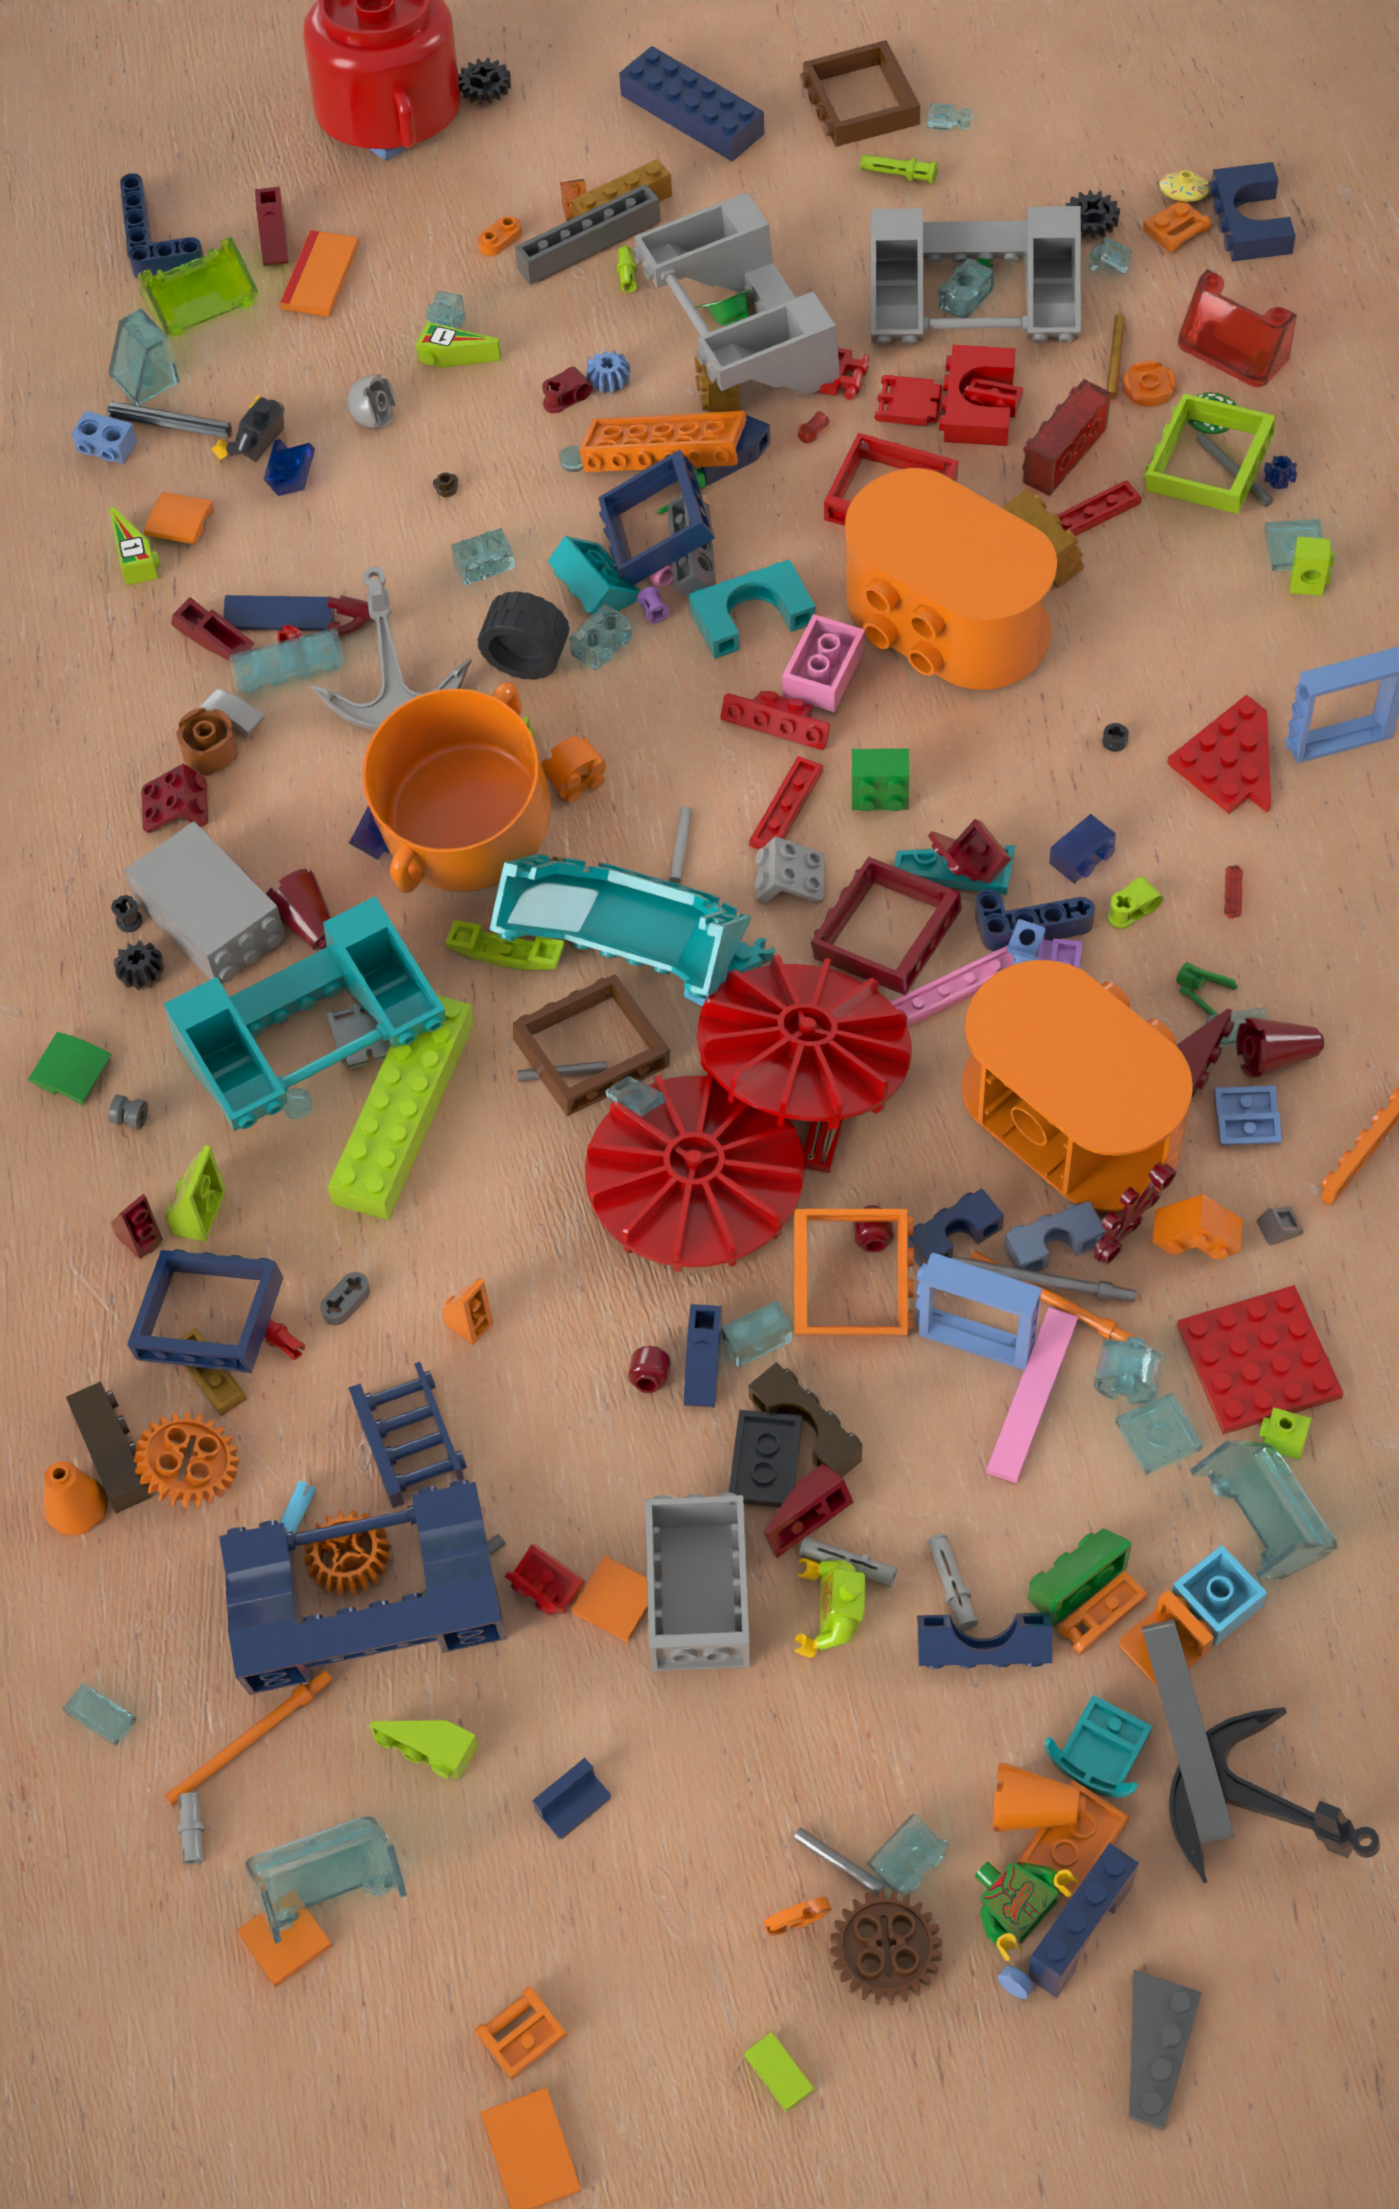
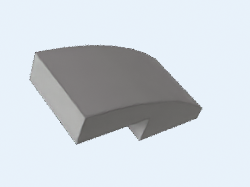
(242, 715)

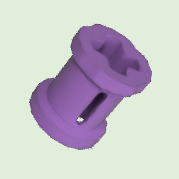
(653, 604)

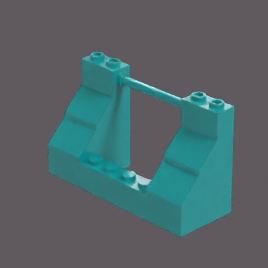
(360, 954)

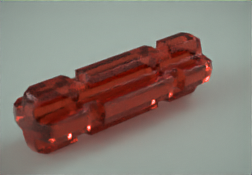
(1233, 891)

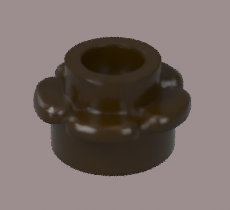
(446, 484)

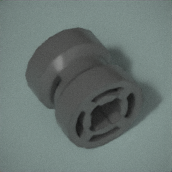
(128, 1112)

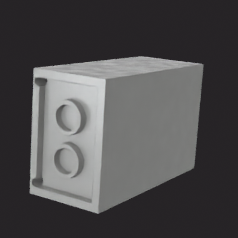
(205, 903)
(697, 1582)

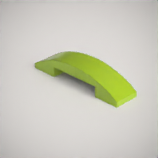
(489, 948)

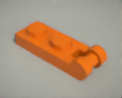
(1103, 1612)

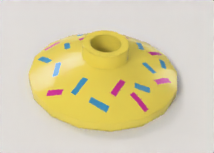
(1184, 186)

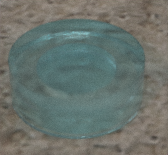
(571, 459)
(298, 1104)

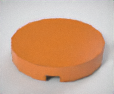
(1149, 383)
(797, 1916)

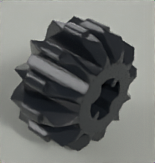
(139, 965)

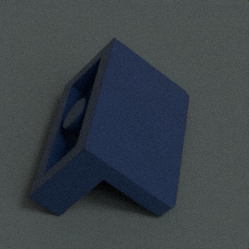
(571, 1799)

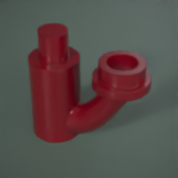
(352, 608)

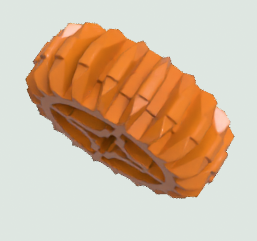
(339, 1575)

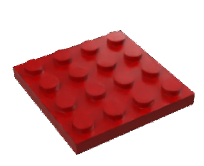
(1259, 1359)

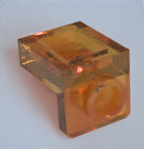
(569, 191)

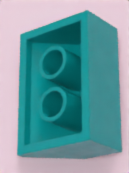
(591, 575)

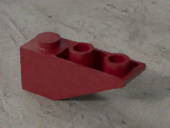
(271, 226)
(1203, 1047)
(138, 1227)

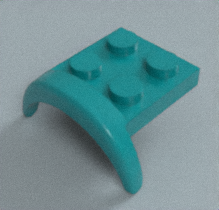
(1101, 1749)

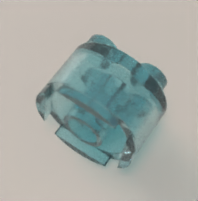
(1129, 1370)

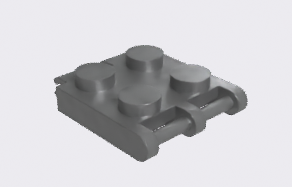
(353, 1027)

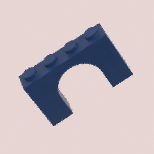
(1245, 236)
(1098, 1893)

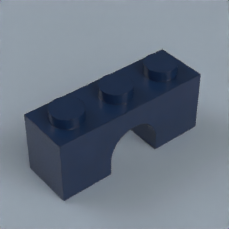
(972, 1215)

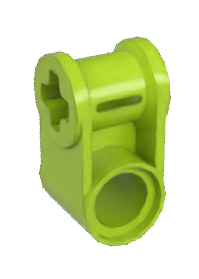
(1133, 903)

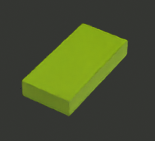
(778, 2072)

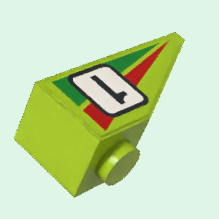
(452, 347)
(134, 551)

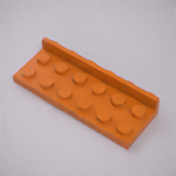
(645, 440)

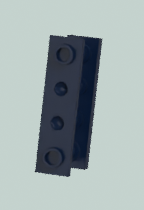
(387, 1456)

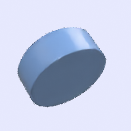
(1015, 1982)

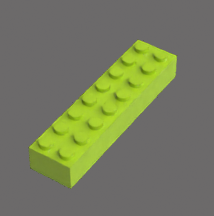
(399, 1116)

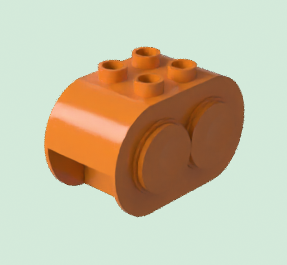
(948, 579)
(1075, 1081)

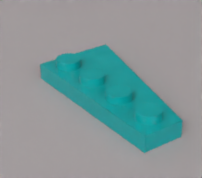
(934, 867)

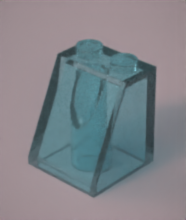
(142, 358)

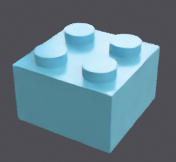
(1221, 1593)

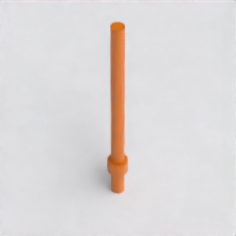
(1105, 1327)
(301, 1697)

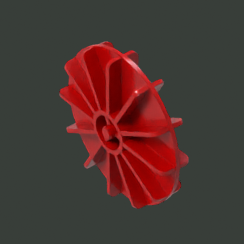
(804, 1042)
(694, 1175)

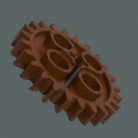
(916, 1944)

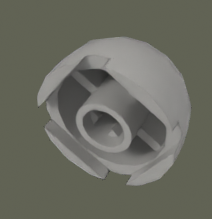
(371, 401)

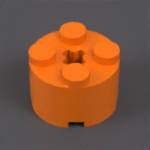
(574, 768)

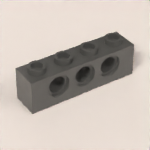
(696, 568)

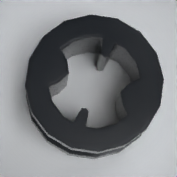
(1115, 729)

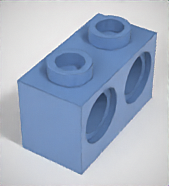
(104, 437)

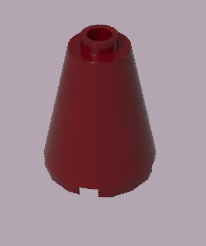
(302, 906)
(1275, 1045)

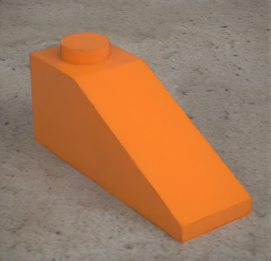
(469, 1312)

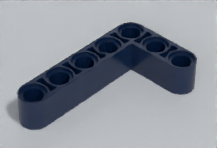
(141, 251)

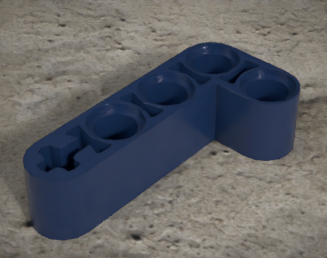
(1071, 915)

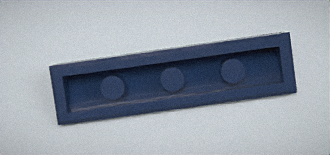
(276, 611)

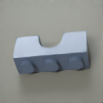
(1076, 1226)

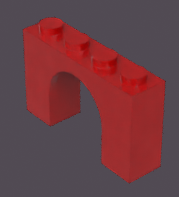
(967, 421)

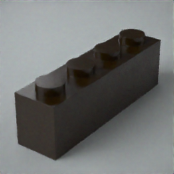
(108, 1446)

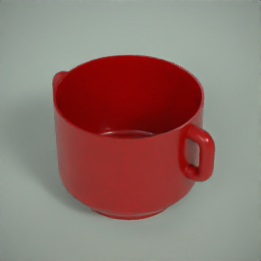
(382, 70)

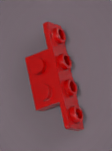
(777, 717)

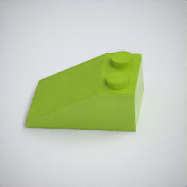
(197, 1198)

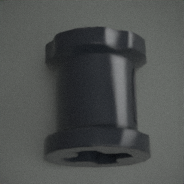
(122, 912)

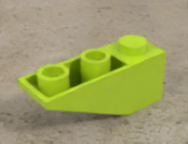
(430, 1741)

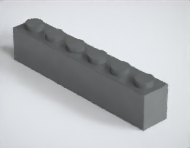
(587, 234)

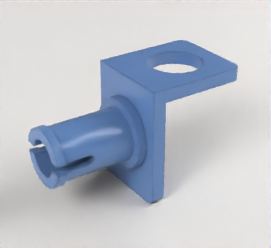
(1021, 952)

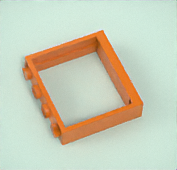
(905, 1260)

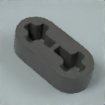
(342, 1296)

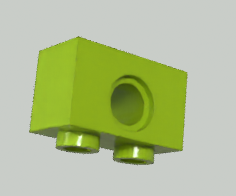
(1311, 565)

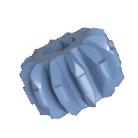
(608, 371)

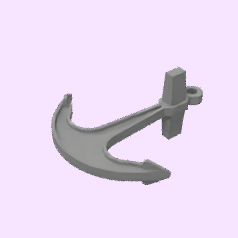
(393, 689)

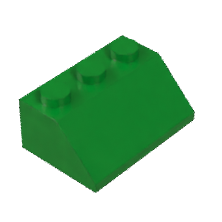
(1079, 1574)

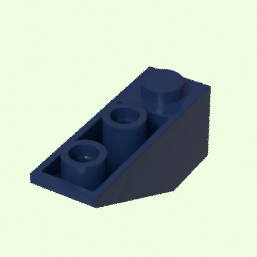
(750, 447)
(702, 1355)

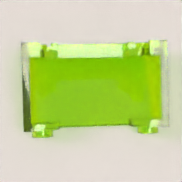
(198, 289)

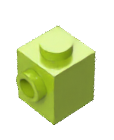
(1285, 1432)

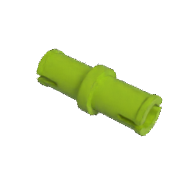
(626, 269)

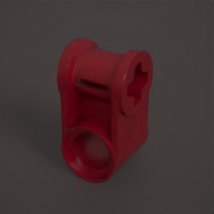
(566, 387)

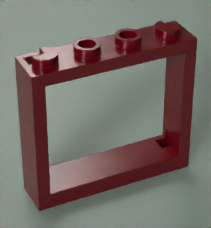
(874, 871)

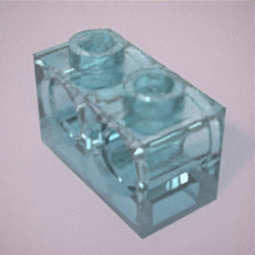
(483, 556)
(600, 637)

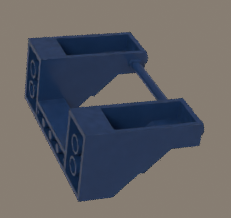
(279, 1647)

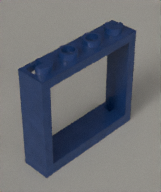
(639, 488)
(199, 1353)

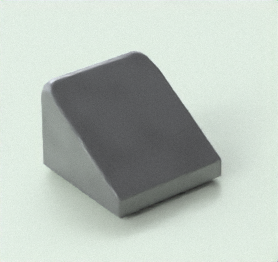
(1279, 1225)

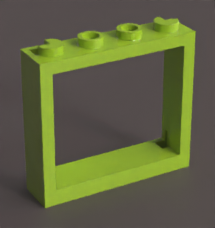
(1218, 414)

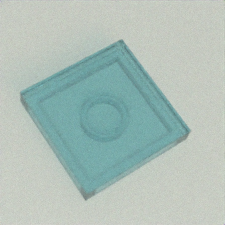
(1282, 538)
(1159, 1433)

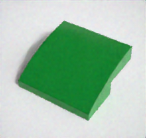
(69, 1067)

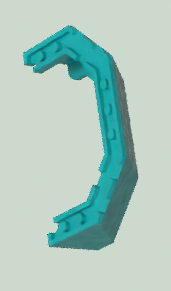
(621, 916)

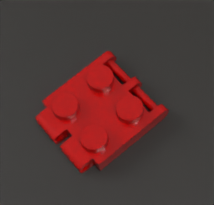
(909, 401)

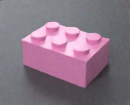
(823, 663)

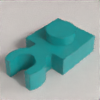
(751, 957)

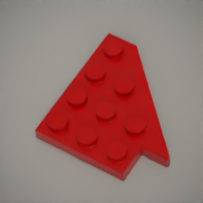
(1230, 757)

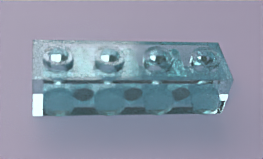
(286, 659)

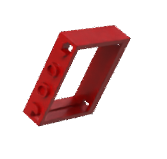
(883, 452)

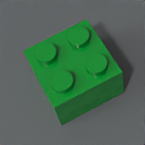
(880, 779)

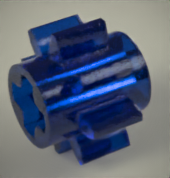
(1280, 472)

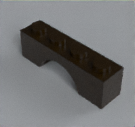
(780, 1393)

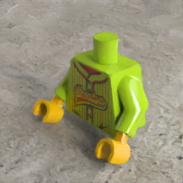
(840, 1604)

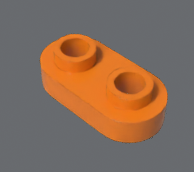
(499, 236)

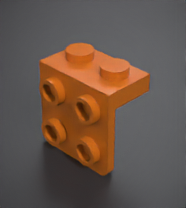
(1193, 1634)

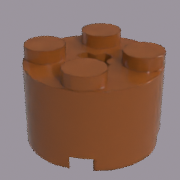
(207, 740)

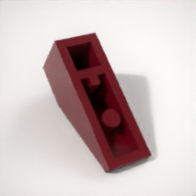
(807, 1508)

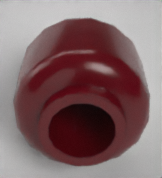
(873, 1235)
(649, 1369)

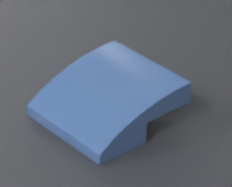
(1247, 1115)

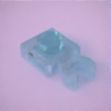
(945, 116)

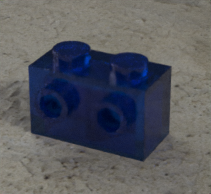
(1083, 849)

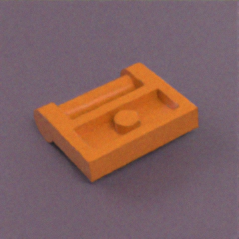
(1173, 220)
(525, 2042)

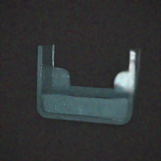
(1272, 1503)
(322, 1868)

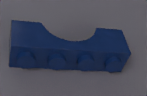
(1023, 1642)

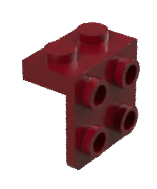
(175, 795)
(972, 853)

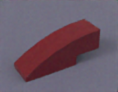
(209, 629)

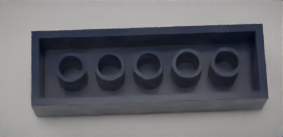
(692, 103)

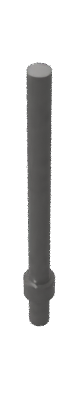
(1103, 1290)

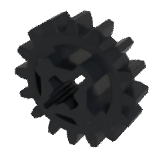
(484, 81)
(1093, 213)

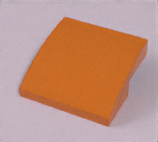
(178, 518)

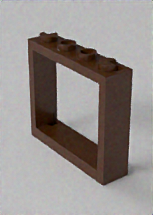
(867, 125)
(594, 1088)

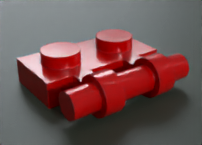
(850, 384)

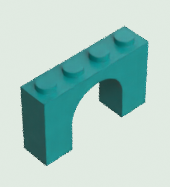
(774, 584)

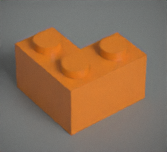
(1198, 1224)

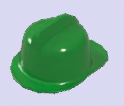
(730, 309)

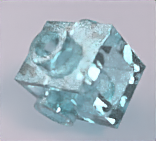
(446, 310)

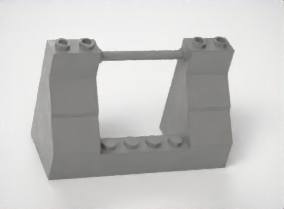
(1046, 241)
(730, 246)

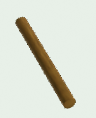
(1115, 356)

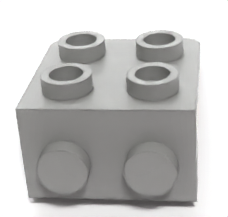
(790, 869)

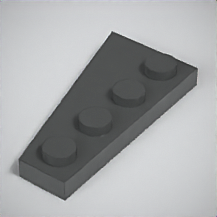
(1160, 2034)

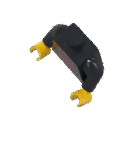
(255, 431)

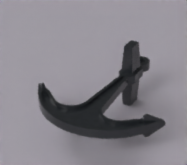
(1326, 1822)

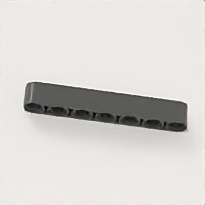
(1188, 1732)

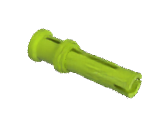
(911, 169)

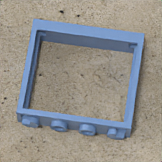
(1353, 733)
(984, 1288)

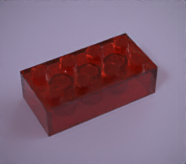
(1066, 437)

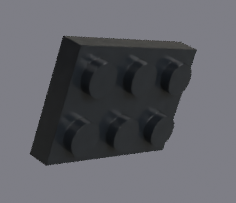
(765, 1457)

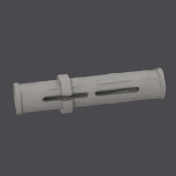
(872, 1569)
(965, 1614)

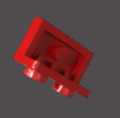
(994, 394)
(545, 1581)

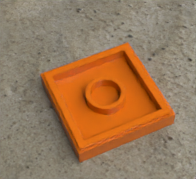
(613, 1599)
(298, 1946)

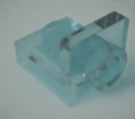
(1111, 255)

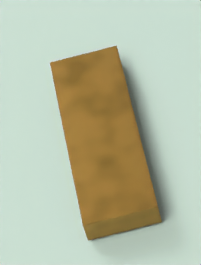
(215, 1383)

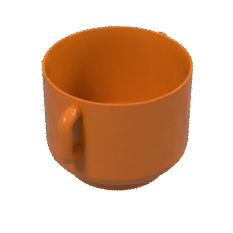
(456, 788)

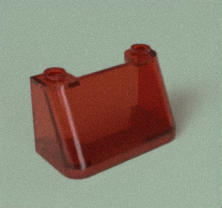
(1234, 336)

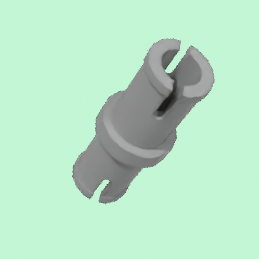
(191, 1828)

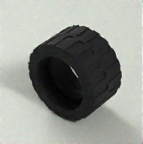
(523, 635)

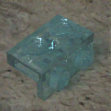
(908, 1855)

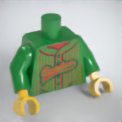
(1018, 1900)

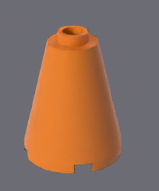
(72, 1499)
(1033, 1801)

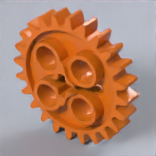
(157, 1451)

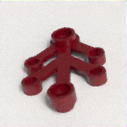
(1135, 1205)

